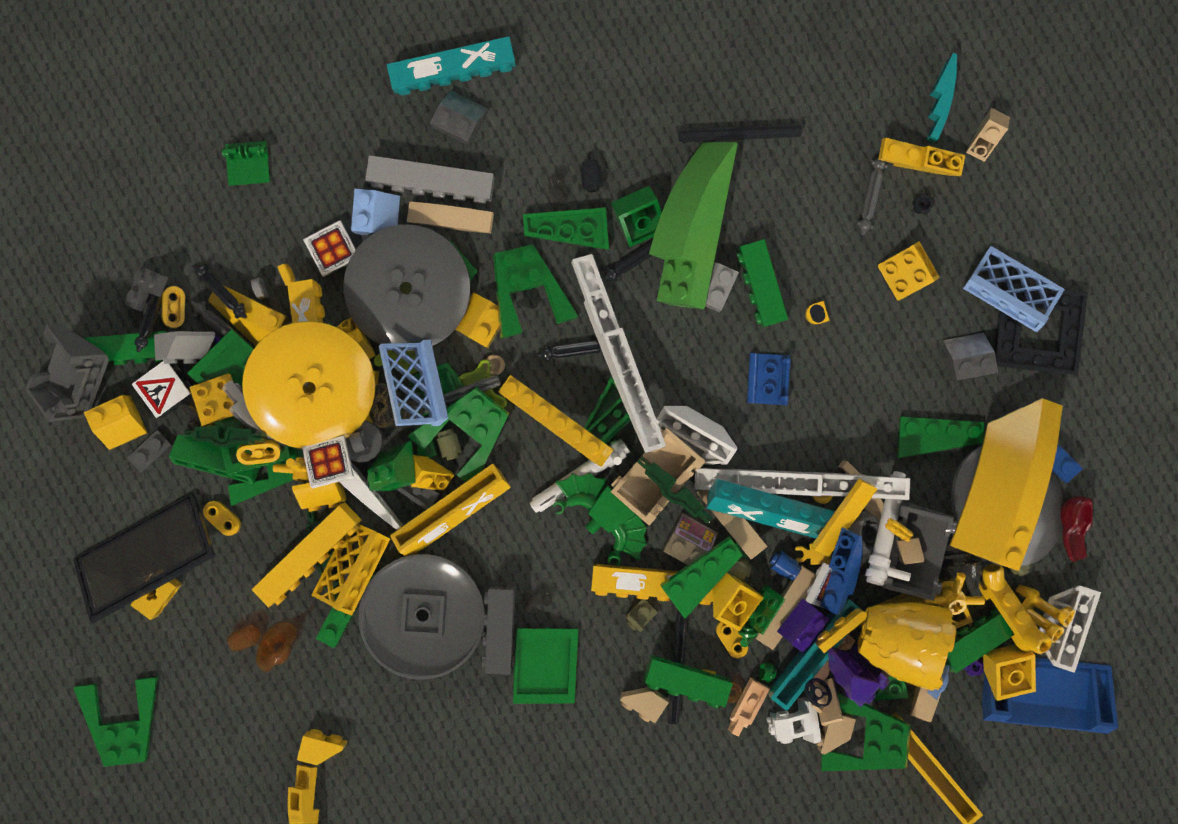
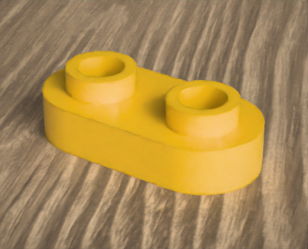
(175, 307)
(259, 452)
(221, 517)
(730, 640)

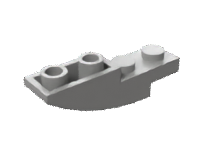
(240, 410)

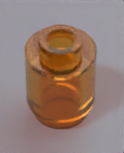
(244, 638)

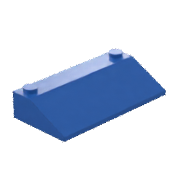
(1061, 699)

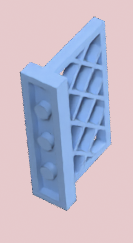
(1006, 300)
(430, 383)

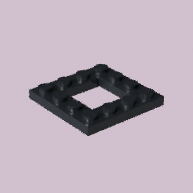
(1067, 358)

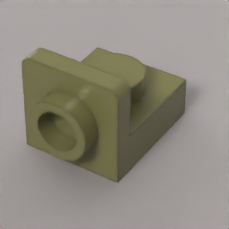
(640, 614)

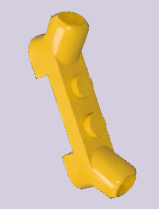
(1027, 634)

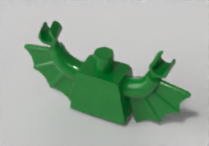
(605, 512)

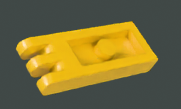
(841, 629)

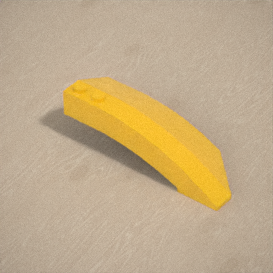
(1010, 484)

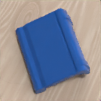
(768, 379)

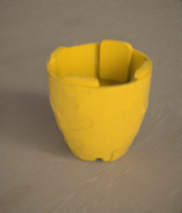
(908, 641)

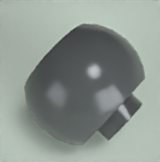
(867, 527)

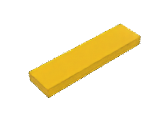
(844, 516)

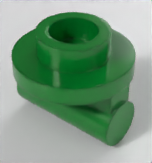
(748, 634)

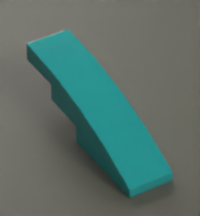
(943, 92)

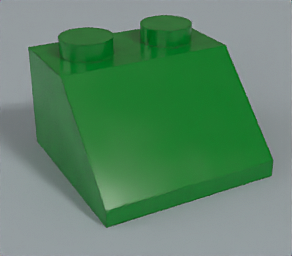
(638, 215)
(392, 469)

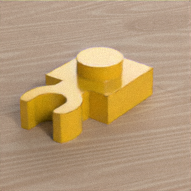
(815, 557)

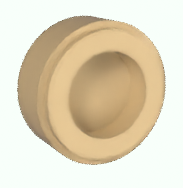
(497, 364)

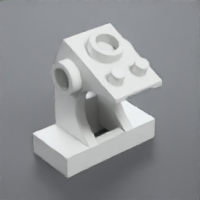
(782, 723)

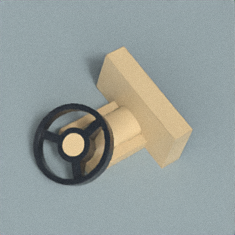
(824, 700)

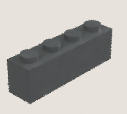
(500, 630)

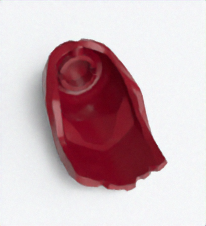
(1076, 521)

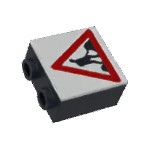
(164, 388)

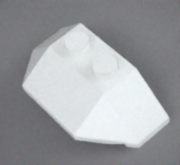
(699, 433)
(1068, 648)

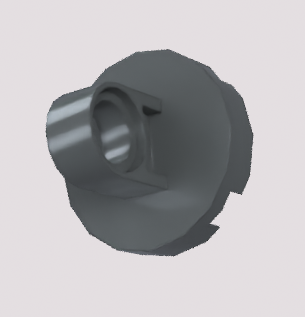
(365, 442)

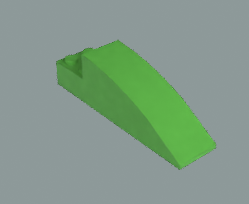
(692, 225)

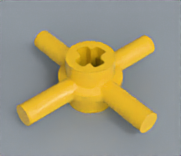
(296, 467)
(954, 598)

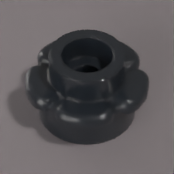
(928, 203)

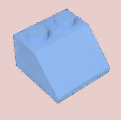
(374, 211)

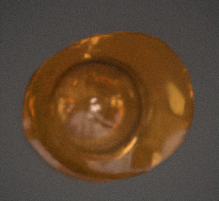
(266, 655)

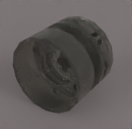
(381, 409)
(959, 561)

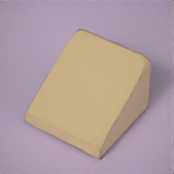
(910, 551)

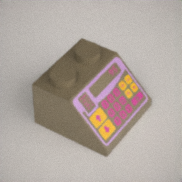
(689, 539)

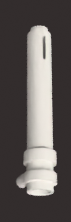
(553, 493)
(879, 560)

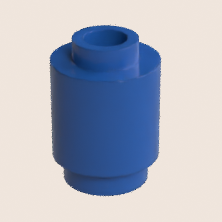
(785, 565)

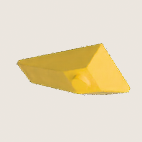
(260, 318)

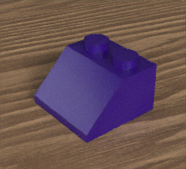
(803, 625)
(852, 674)

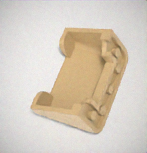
(641, 492)

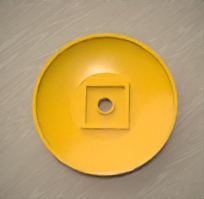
(301, 355)

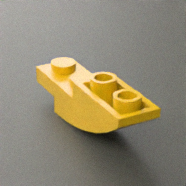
(921, 158)
(302, 797)

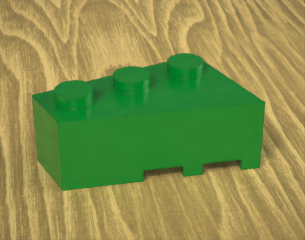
(608, 414)

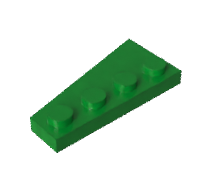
(575, 227)
(931, 435)
(699, 577)

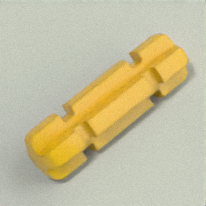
(899, 529)

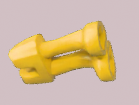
(1062, 616)

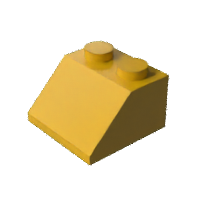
(480, 320)
(116, 421)
(314, 498)
(734, 601)
(1010, 672)

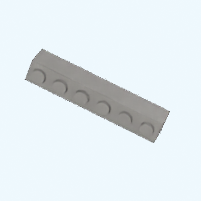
(430, 179)

